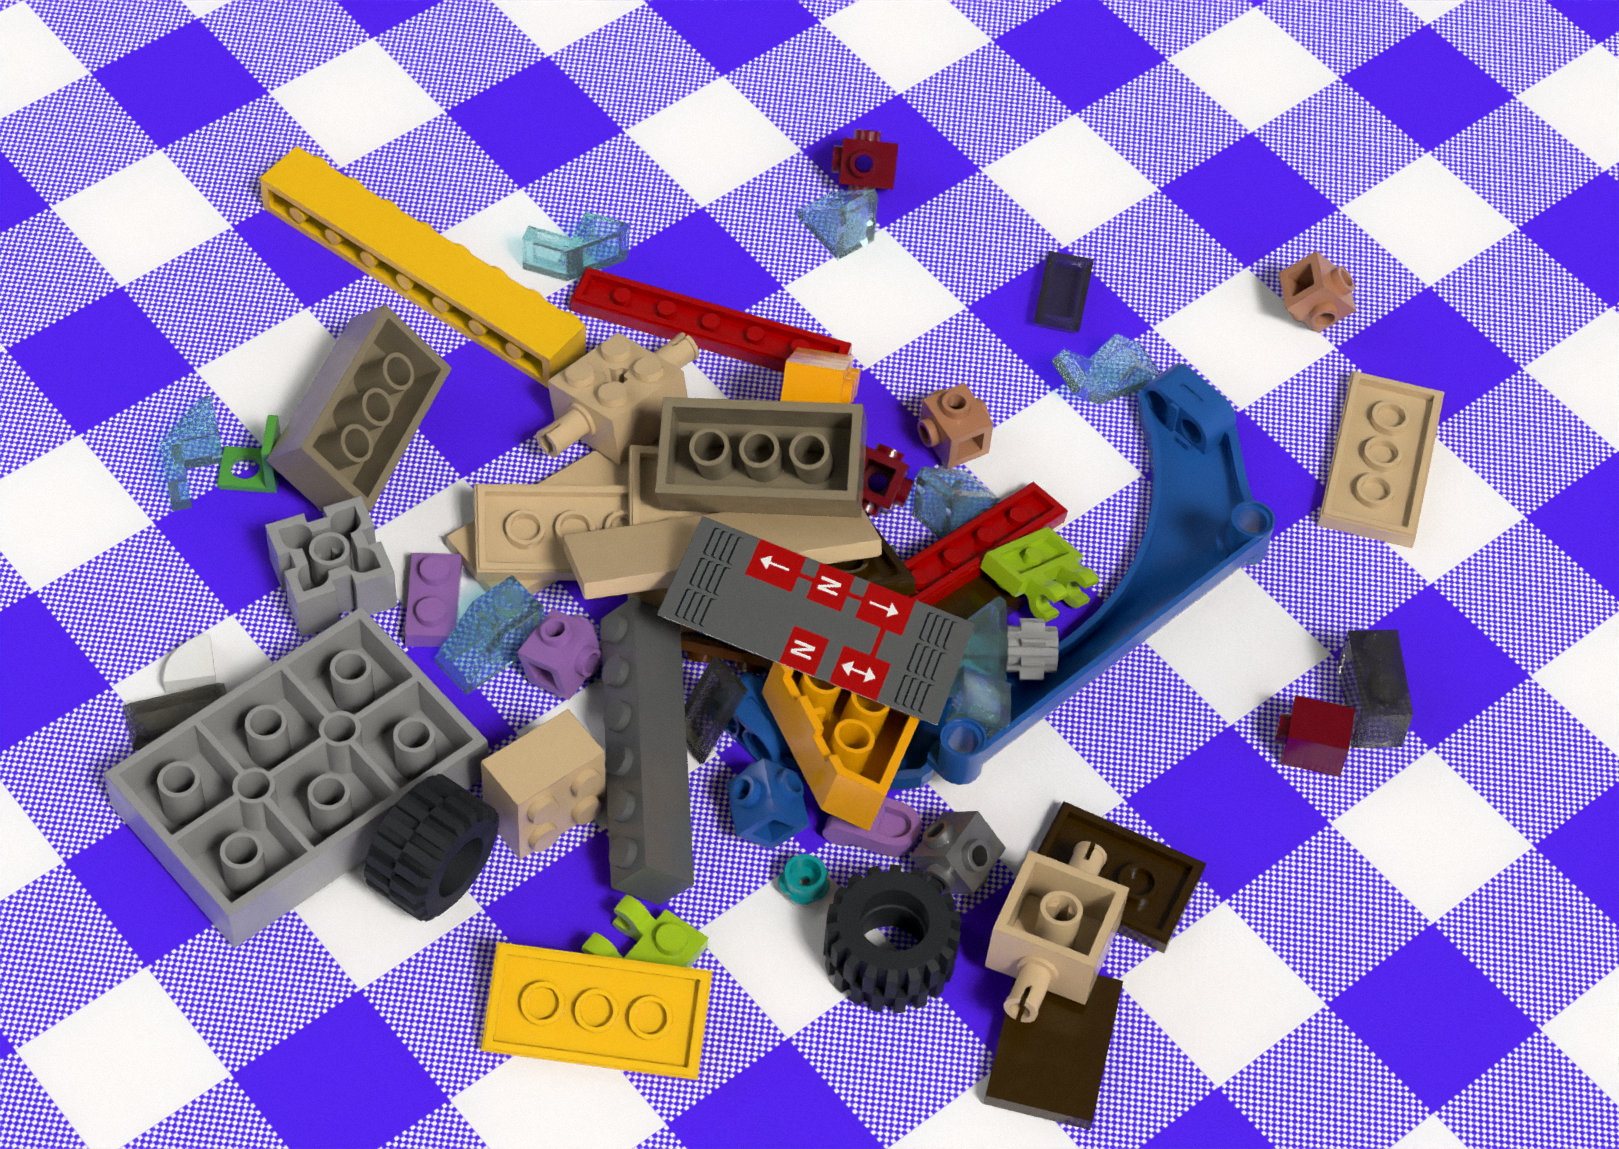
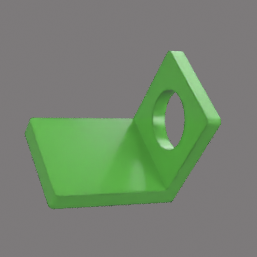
(267, 477)

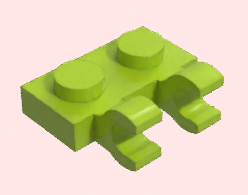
(1032, 565)
(660, 940)

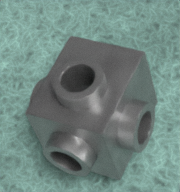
(958, 852)

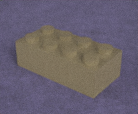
(360, 411)
(761, 457)

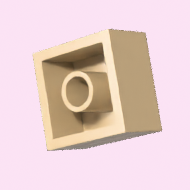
(545, 784)

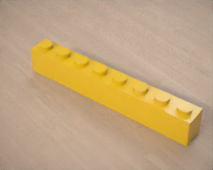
(423, 266)

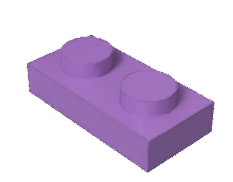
(432, 598)

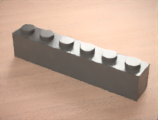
(646, 753)

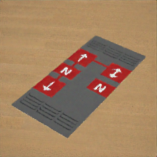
(817, 620)

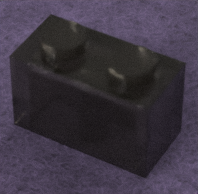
(1377, 686)

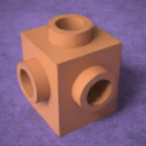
(1317, 291)
(955, 425)

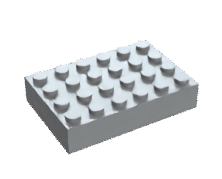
(292, 774)

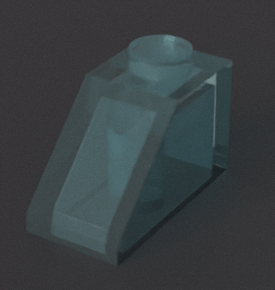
(489, 634)

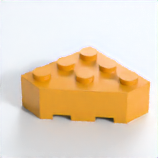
(820, 377)
(840, 741)

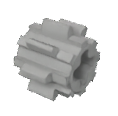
(1032, 649)

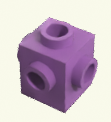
(561, 653)

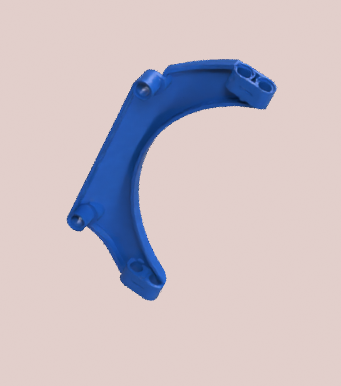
(1195, 538)

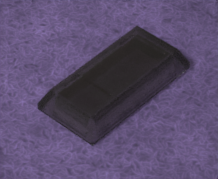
(1063, 292)
(712, 707)
(158, 715)

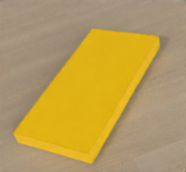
(597, 1011)

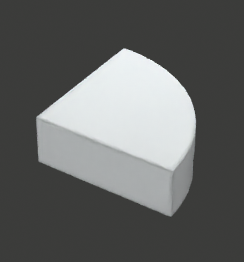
(190, 665)

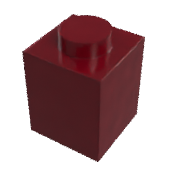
(1315, 735)

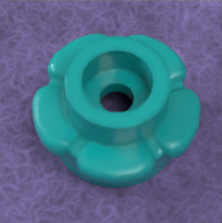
(804, 867)

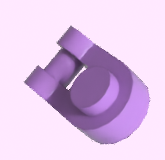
(892, 833)

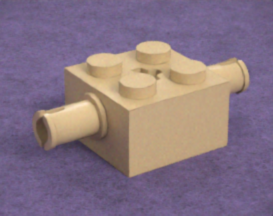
(615, 396)
(1055, 929)

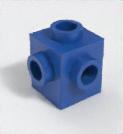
(767, 803)

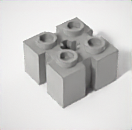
(331, 565)

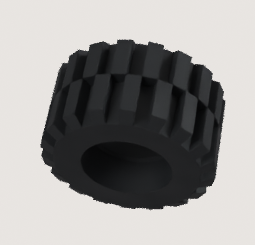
(431, 847)
(899, 902)

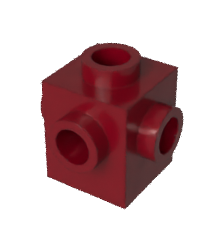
(868, 143)
(890, 465)

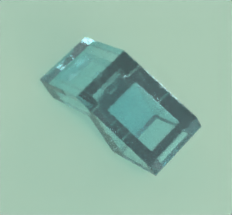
(595, 245)
(1110, 373)
(190, 445)
(980, 699)

